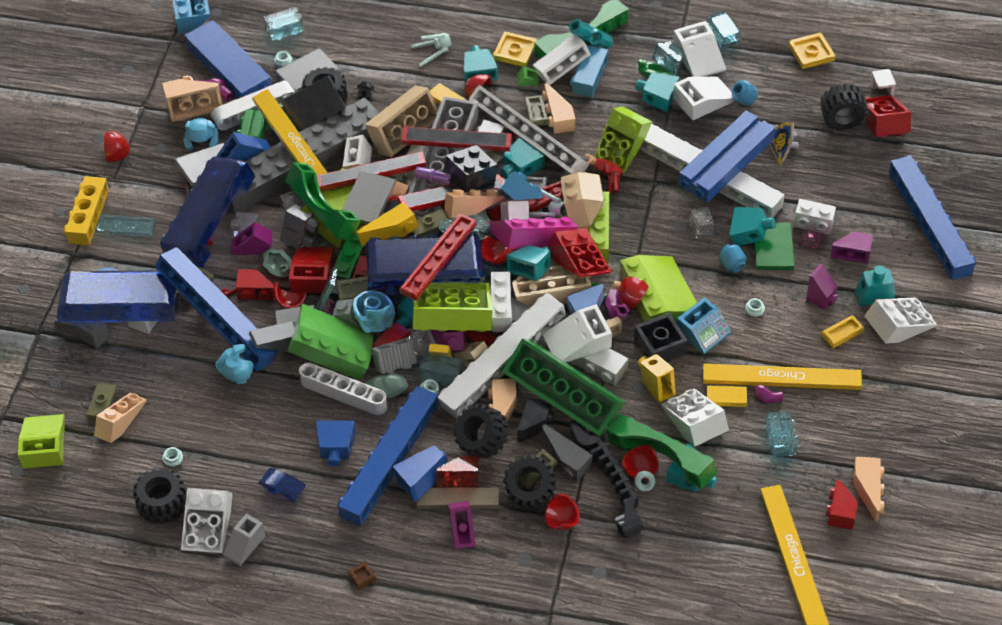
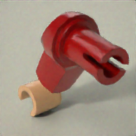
(610, 169)

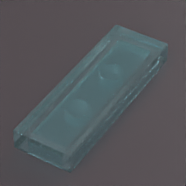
(126, 225)

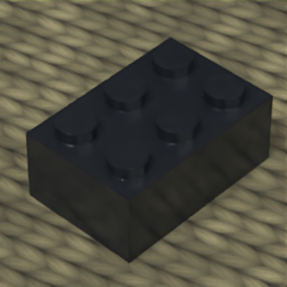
(313, 103)

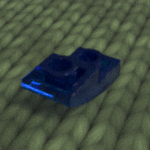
(281, 482)

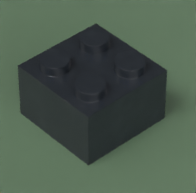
(471, 168)
(661, 338)

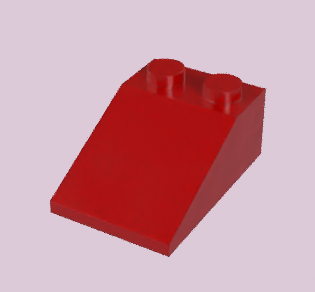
(887, 116)

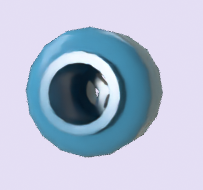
(744, 92)
(732, 258)

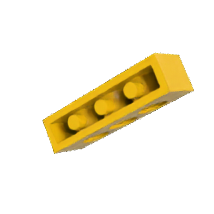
(86, 210)

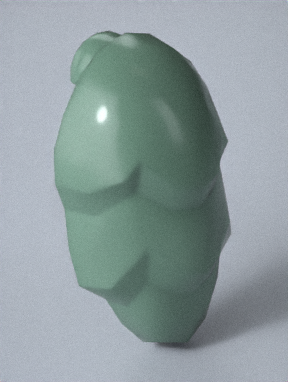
(277, 263)
(390, 383)

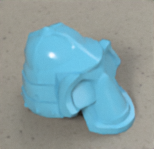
(373, 311)

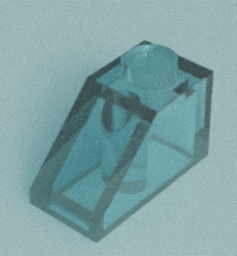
(668, 56)

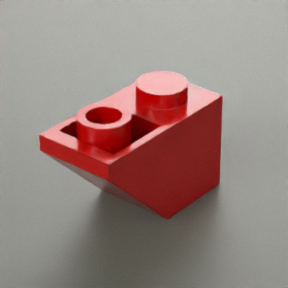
(253, 285)
(843, 507)

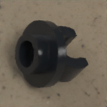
(365, 87)

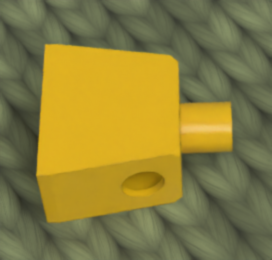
(657, 377)

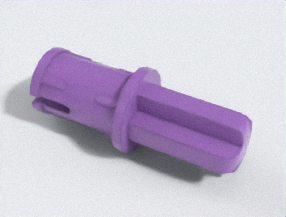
(433, 175)

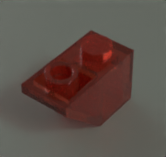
(459, 472)

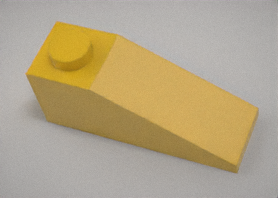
(393, 223)

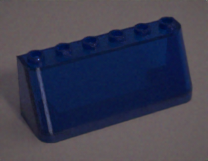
(206, 207)
(396, 259)
(117, 297)

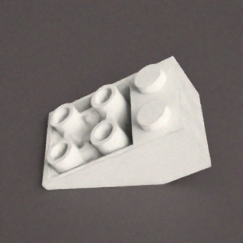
(699, 50)
(701, 95)
(899, 319)
(579, 335)
(696, 416)
(206, 520)

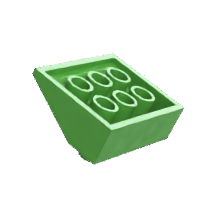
(331, 342)

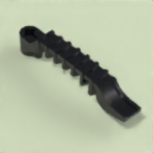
(628, 522)

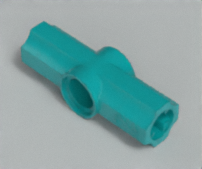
(590, 34)

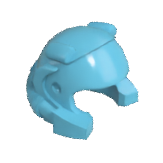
(200, 131)
(235, 367)

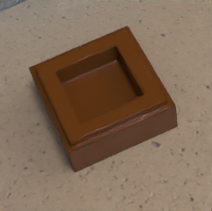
(362, 575)

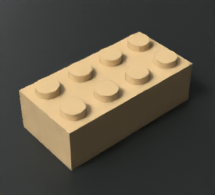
(412, 109)

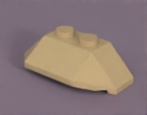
(582, 197)
(556, 282)

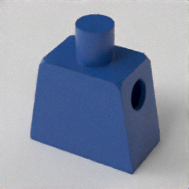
(335, 440)

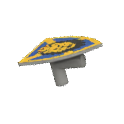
(783, 141)

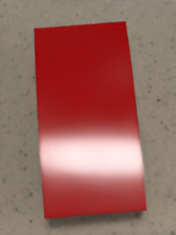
(393, 334)

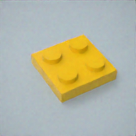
(514, 49)
(811, 50)

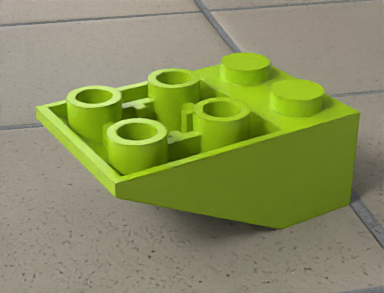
(622, 137)
(42, 441)

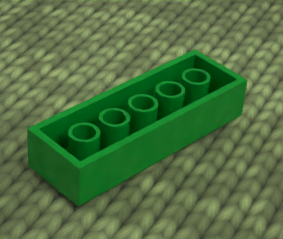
(563, 386)

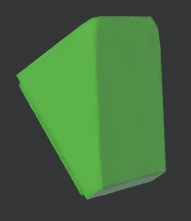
(527, 77)

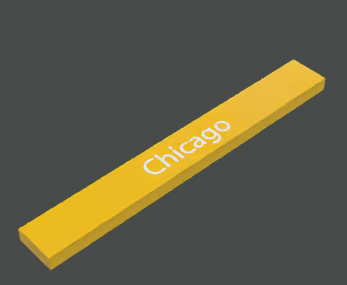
(286, 131)
(782, 376)
(793, 556)

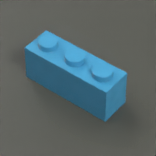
(589, 72)

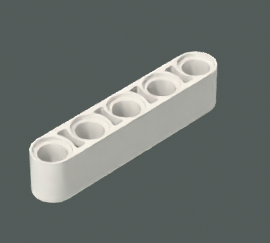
(230, 113)
(343, 388)

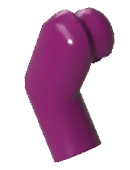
(767, 396)

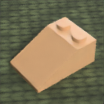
(190, 98)

